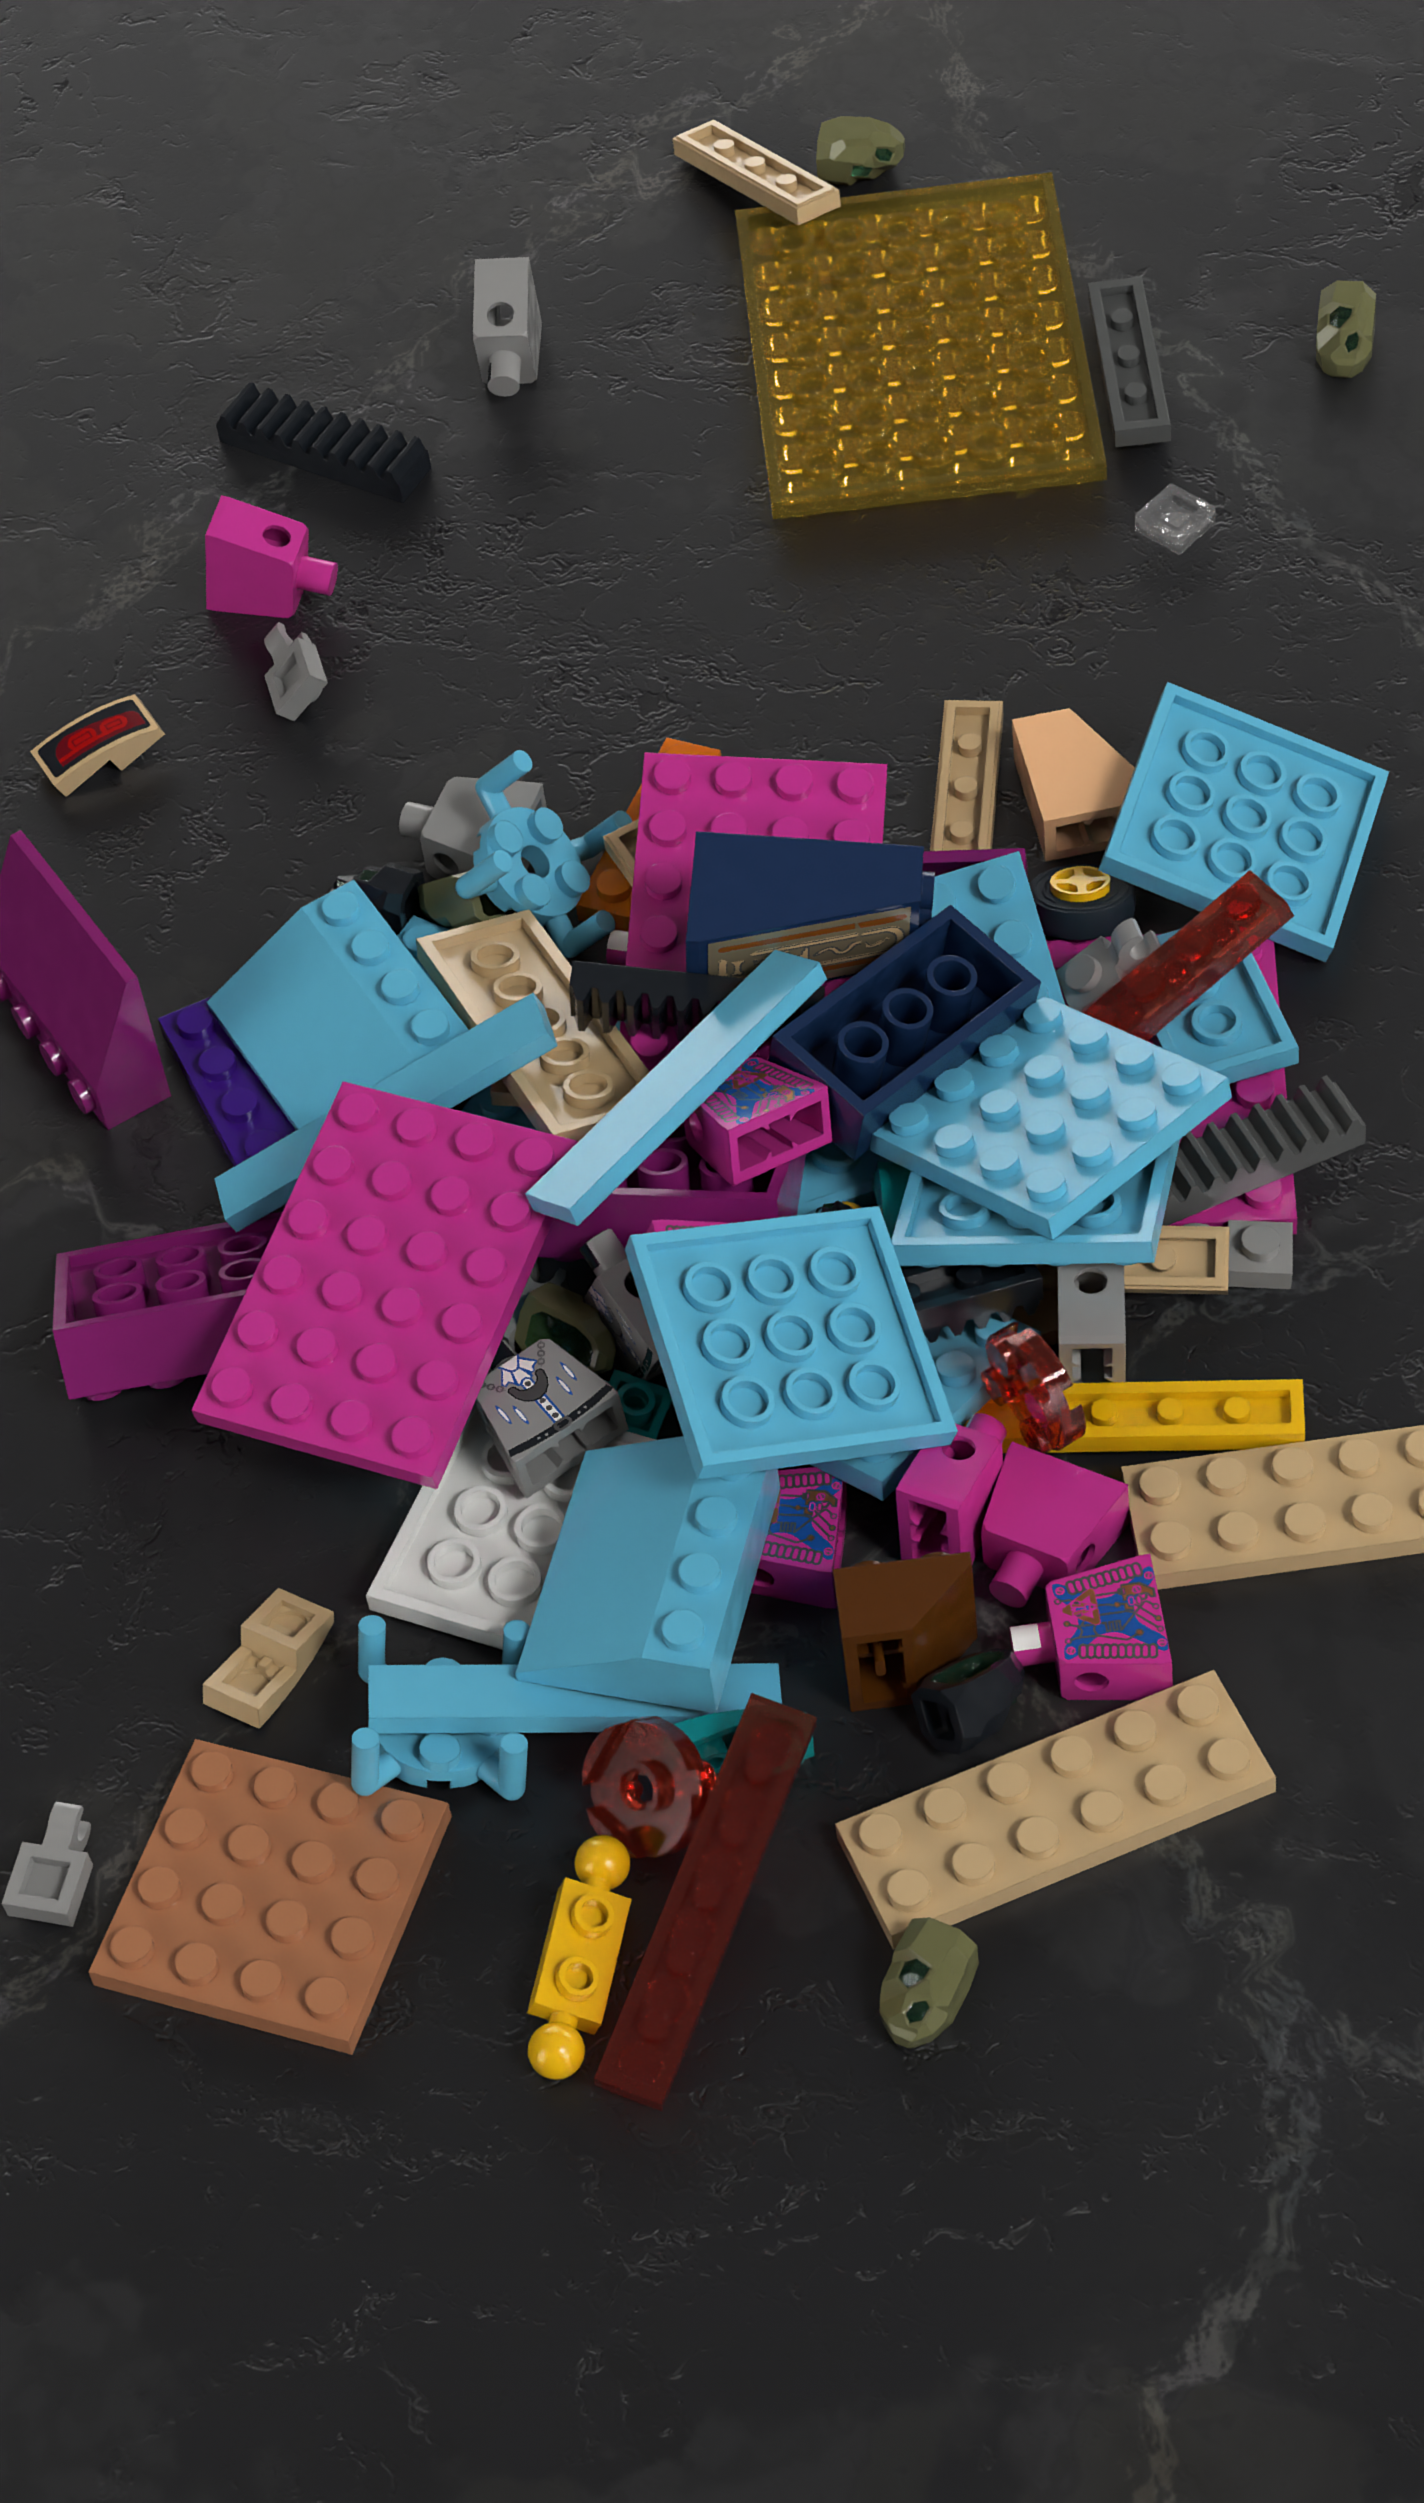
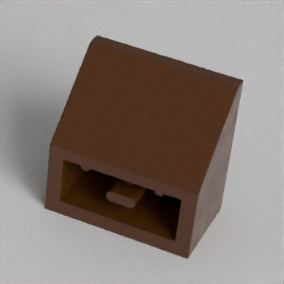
(903, 1624)

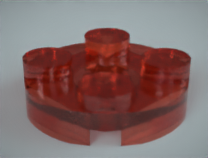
(1032, 1384)
(678, 1781)

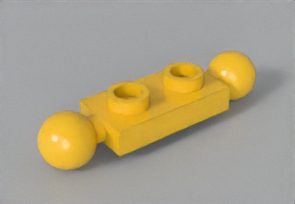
(579, 1957)

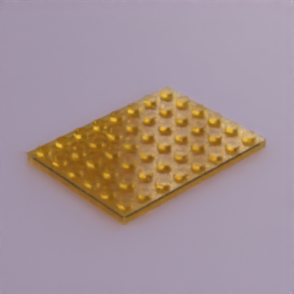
(918, 348)

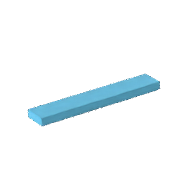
(438, 1078)
(675, 1087)
(495, 1702)

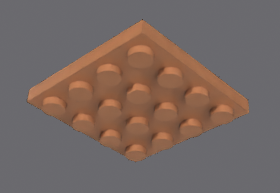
(271, 1896)

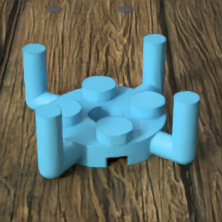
(555, 859)
(451, 1757)

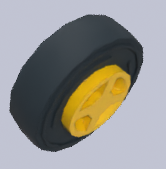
(1081, 901)

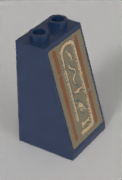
(801, 898)

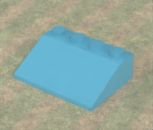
(331, 1005)
(649, 1577)

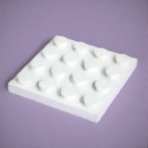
(475, 1544)

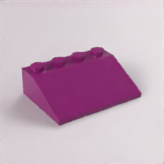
(74, 992)
(679, 1186)
(151, 1306)

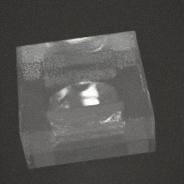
(1175, 518)

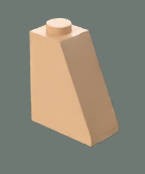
(1069, 782)

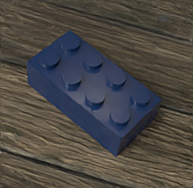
(905, 1023)

